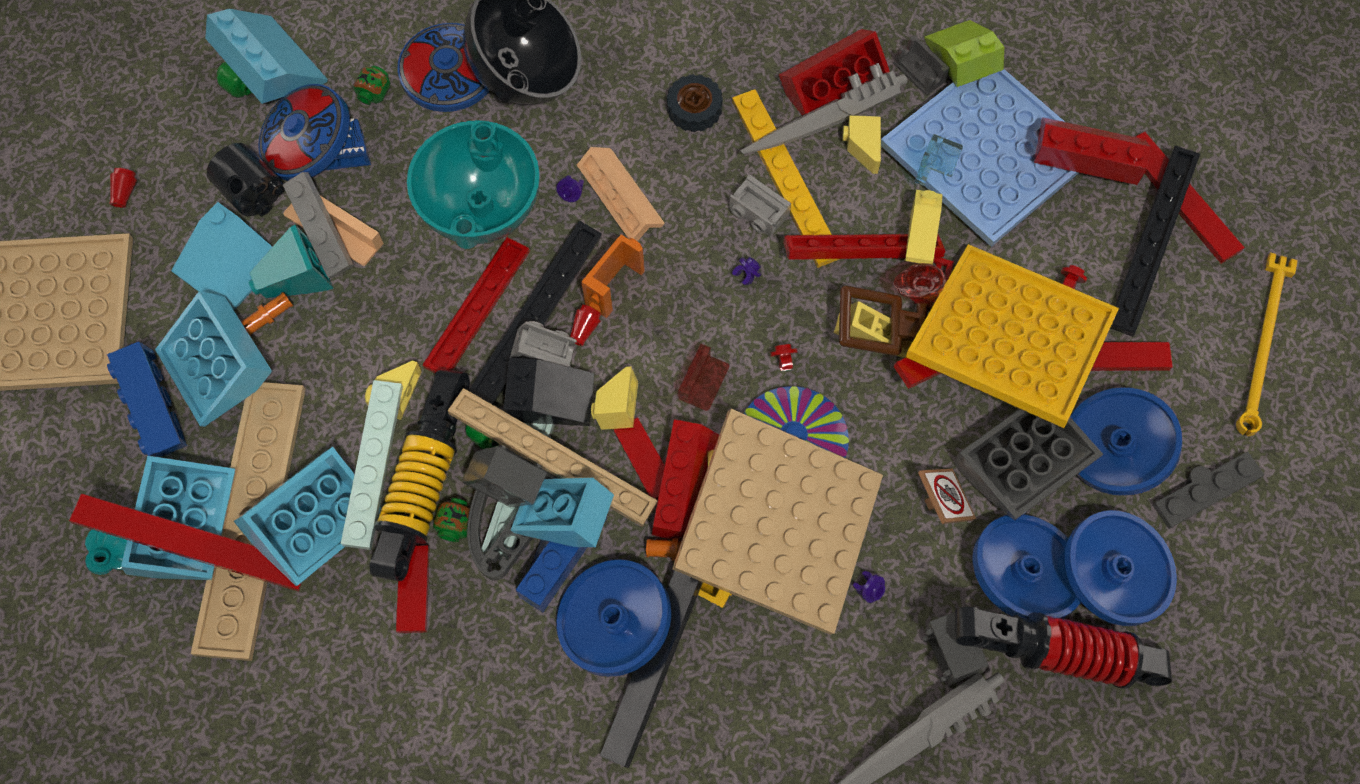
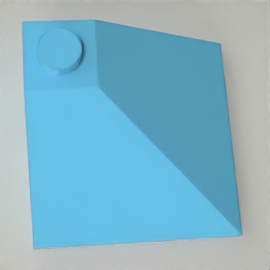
(221, 255)

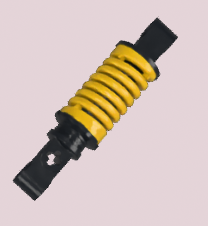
(418, 480)

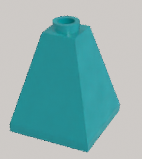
(289, 268)

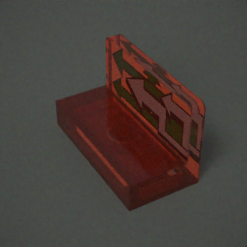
(703, 379)

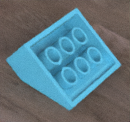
(260, 53)
(212, 358)
(183, 494)
(303, 518)

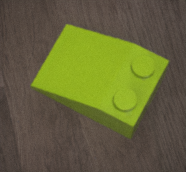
(967, 51)

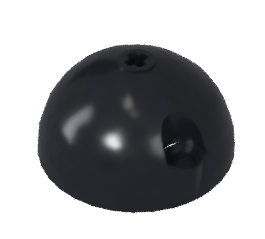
(518, 59)

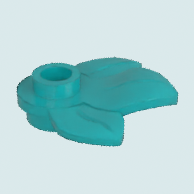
(105, 545)

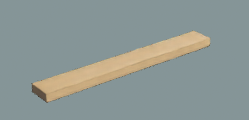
(548, 453)

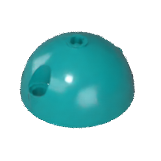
(453, 178)

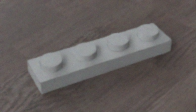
(318, 225)

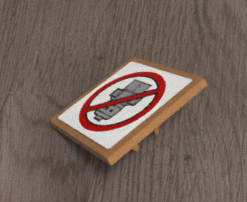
(946, 496)

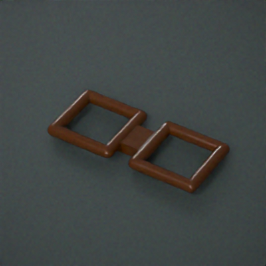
(903, 323)

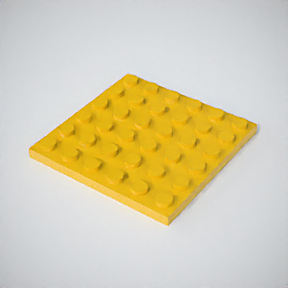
(1014, 335)

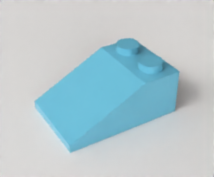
(566, 512)

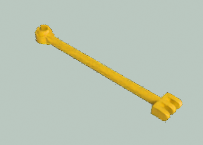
(1251, 414)

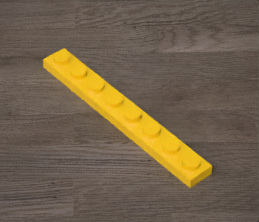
(782, 169)

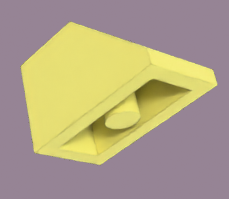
(864, 140)
(406, 375)
(616, 401)

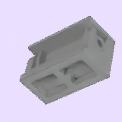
(759, 206)
(539, 343)

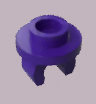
(570, 189)
(751, 268)
(873, 589)

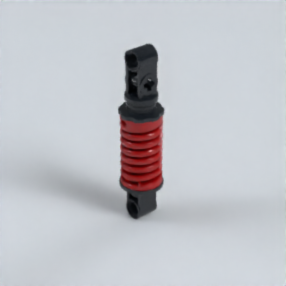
(1065, 647)

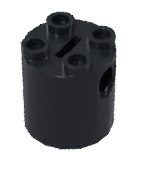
(244, 179)

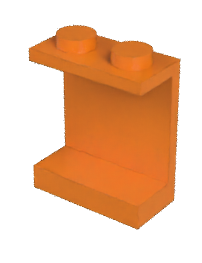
(595, 284)

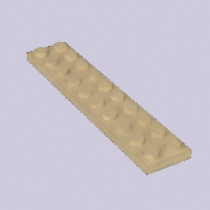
(262, 463)

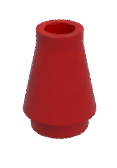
(121, 186)
(584, 324)

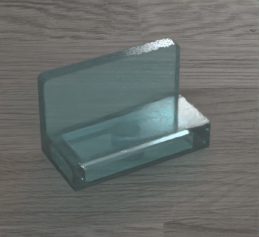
(939, 156)

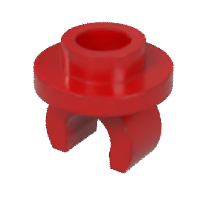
(1073, 275)
(784, 353)

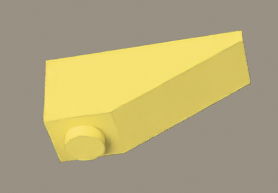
(923, 227)
(871, 325)

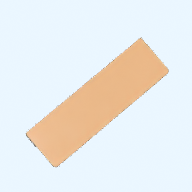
(619, 192)
(357, 237)

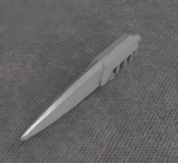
(853, 102)
(929, 728)

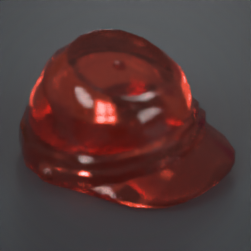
(921, 282)

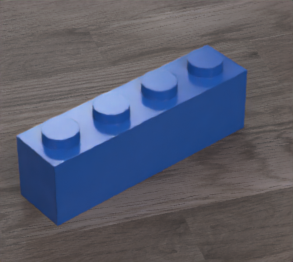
(146, 399)
(548, 572)

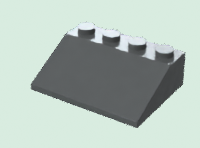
(1025, 460)

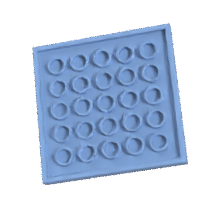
(996, 170)

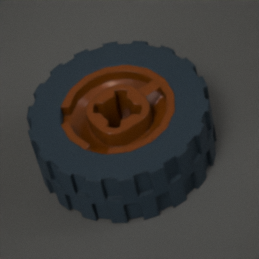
(694, 103)

